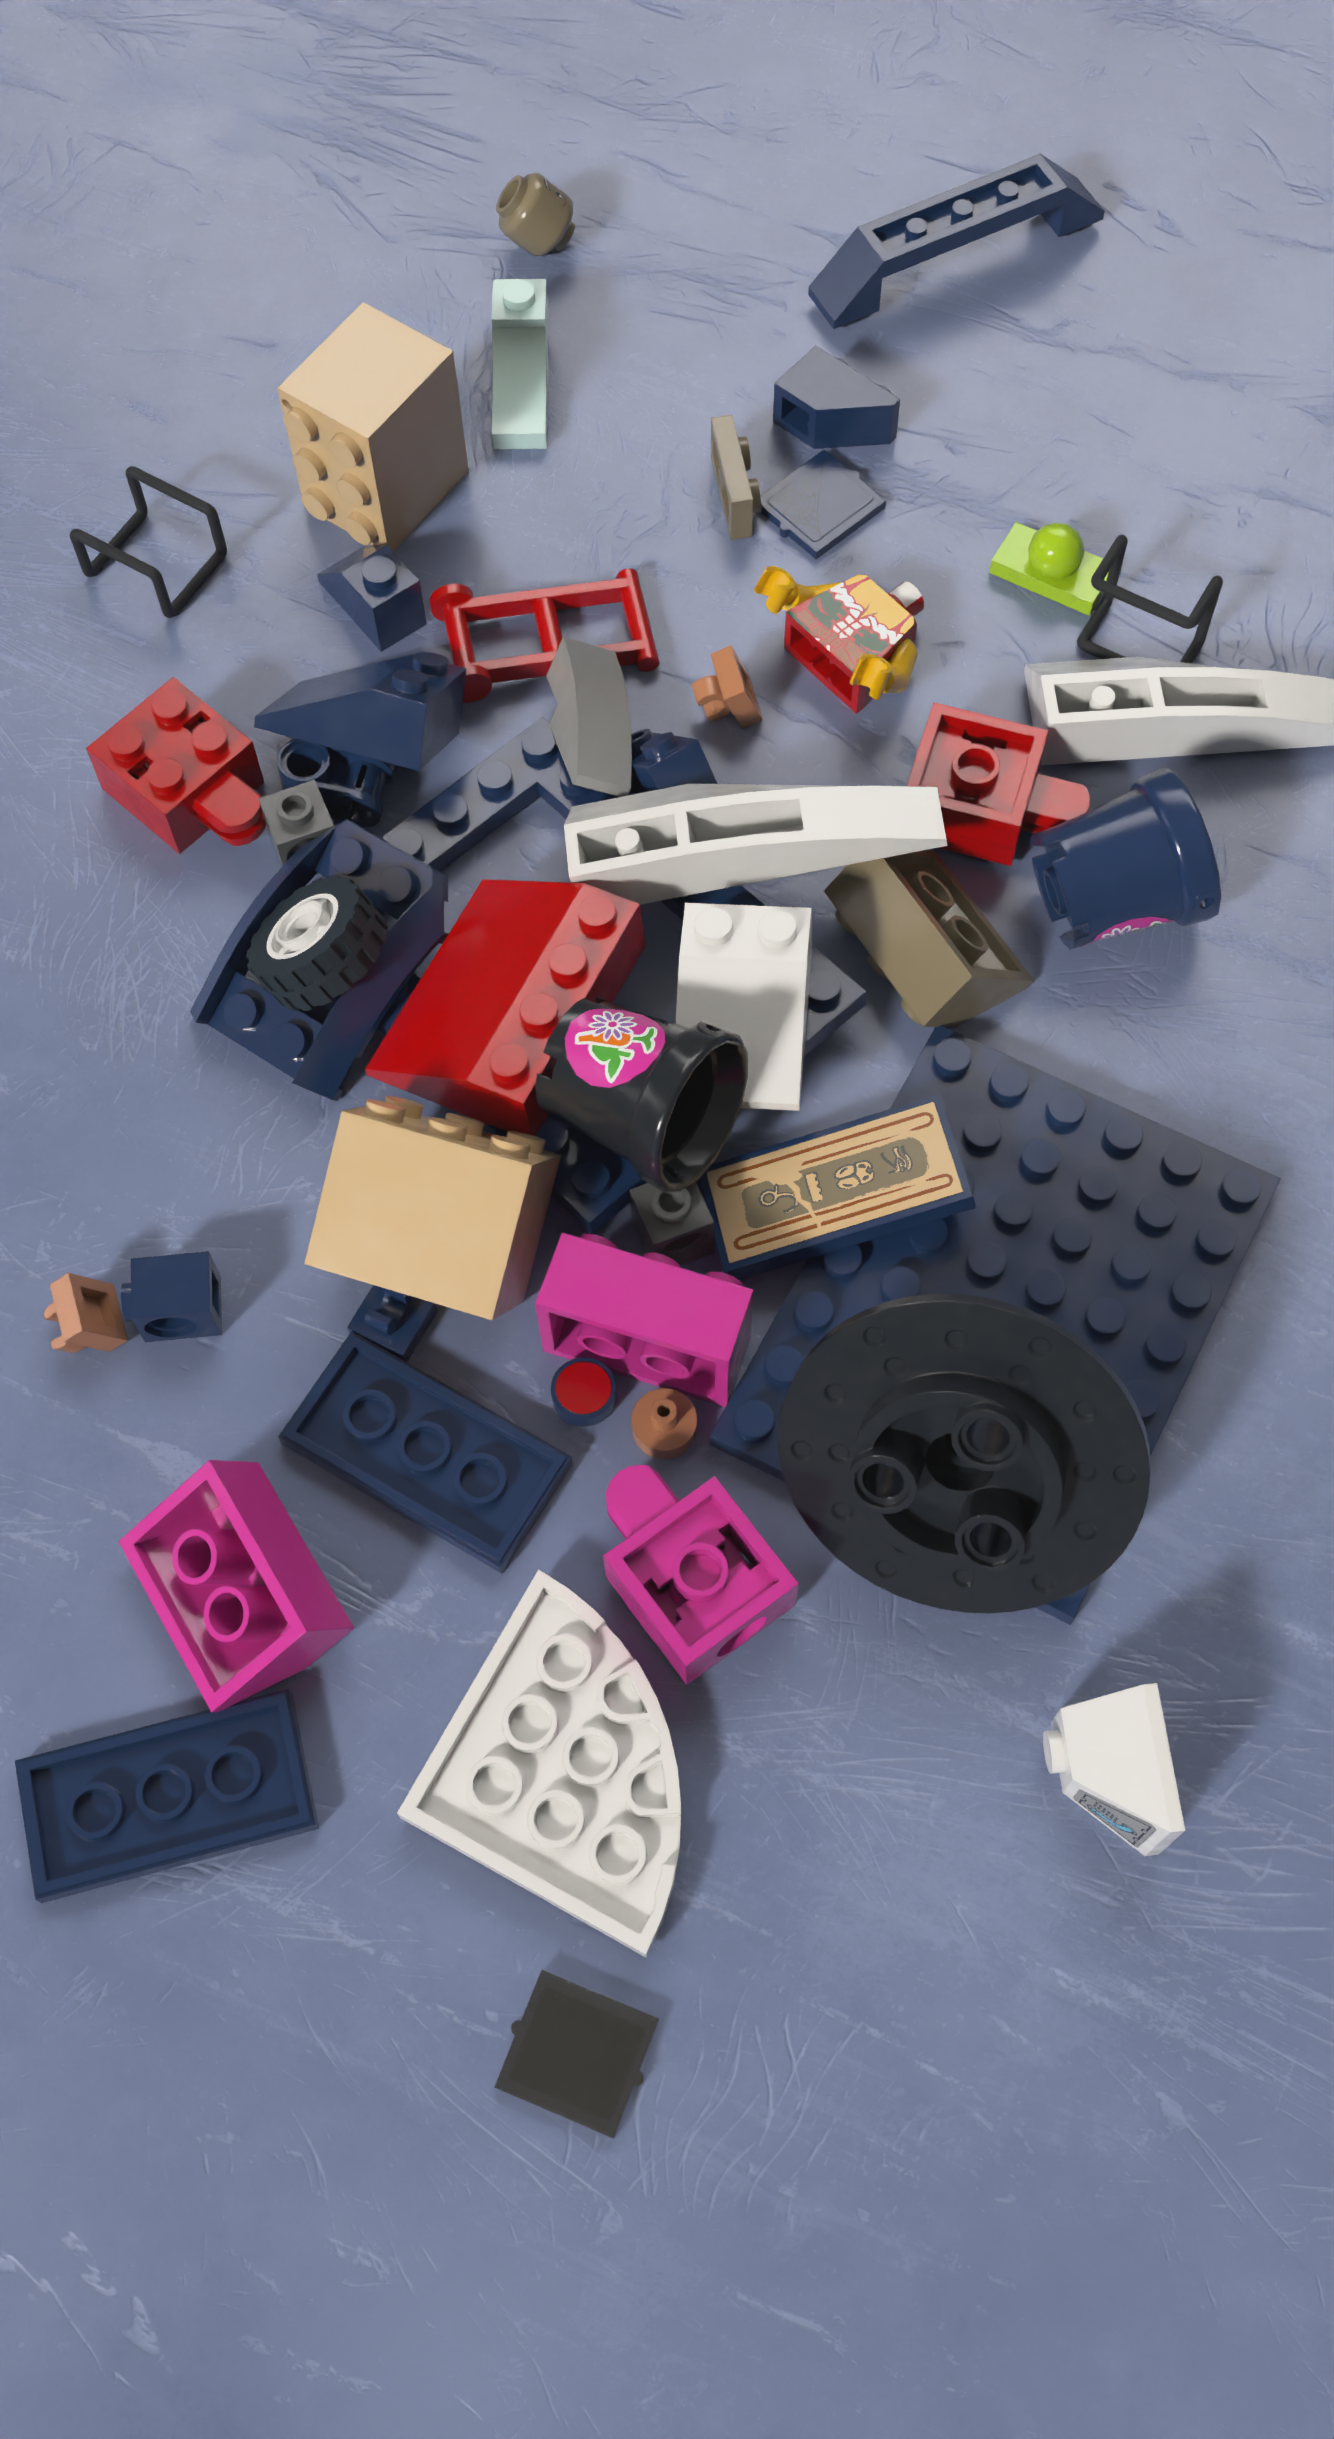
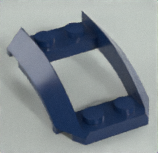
(297, 1041)

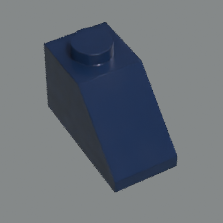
(377, 594)

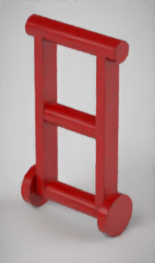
(458, 606)

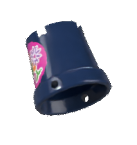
(1130, 863)

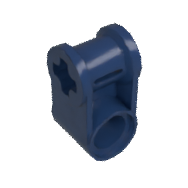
(340, 779)

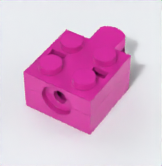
(686, 1570)

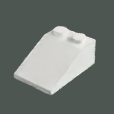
(752, 978)

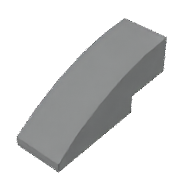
(591, 717)

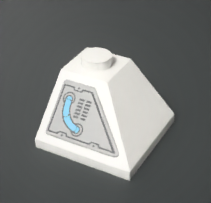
(1119, 1765)

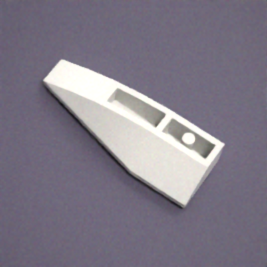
(1173, 709)
(742, 834)

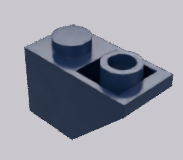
(833, 404)
(667, 762)

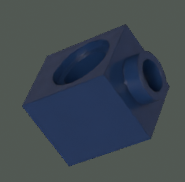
(174, 1297)

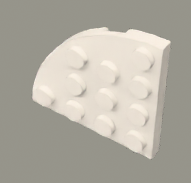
(561, 1771)

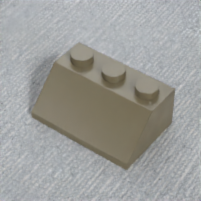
(927, 937)

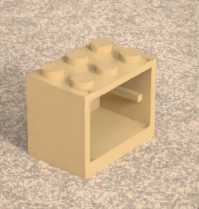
(375, 427)
(433, 1206)

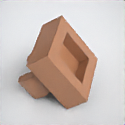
(728, 690)
(86, 1314)

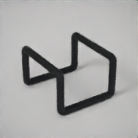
(112, 550)
(1112, 563)

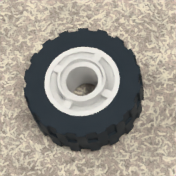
(317, 943)

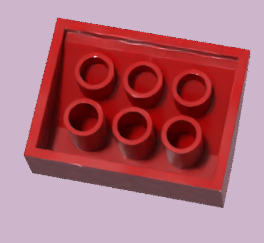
(498, 991)

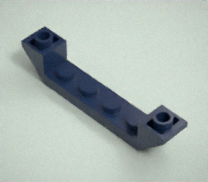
(853, 277)

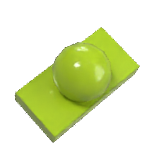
(1049, 564)

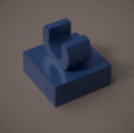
(393, 1320)

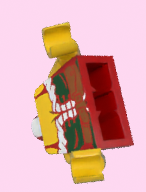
(848, 632)

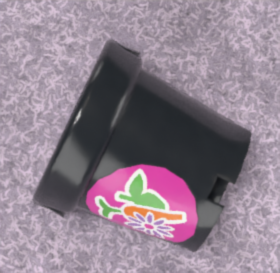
(646, 1088)

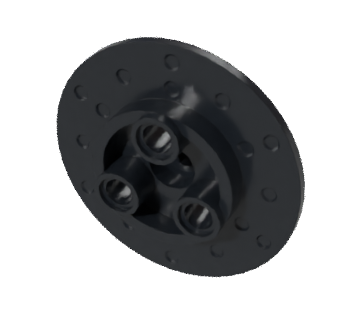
(983, 1426)

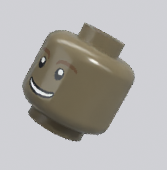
(535, 214)

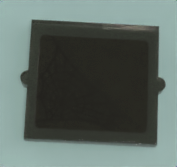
(577, 2054)

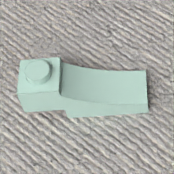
(520, 363)

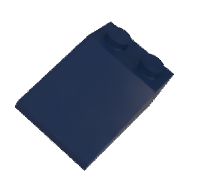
(382, 711)

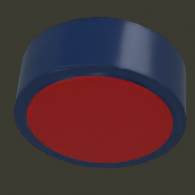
(583, 1391)

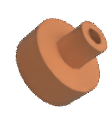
(664, 1423)

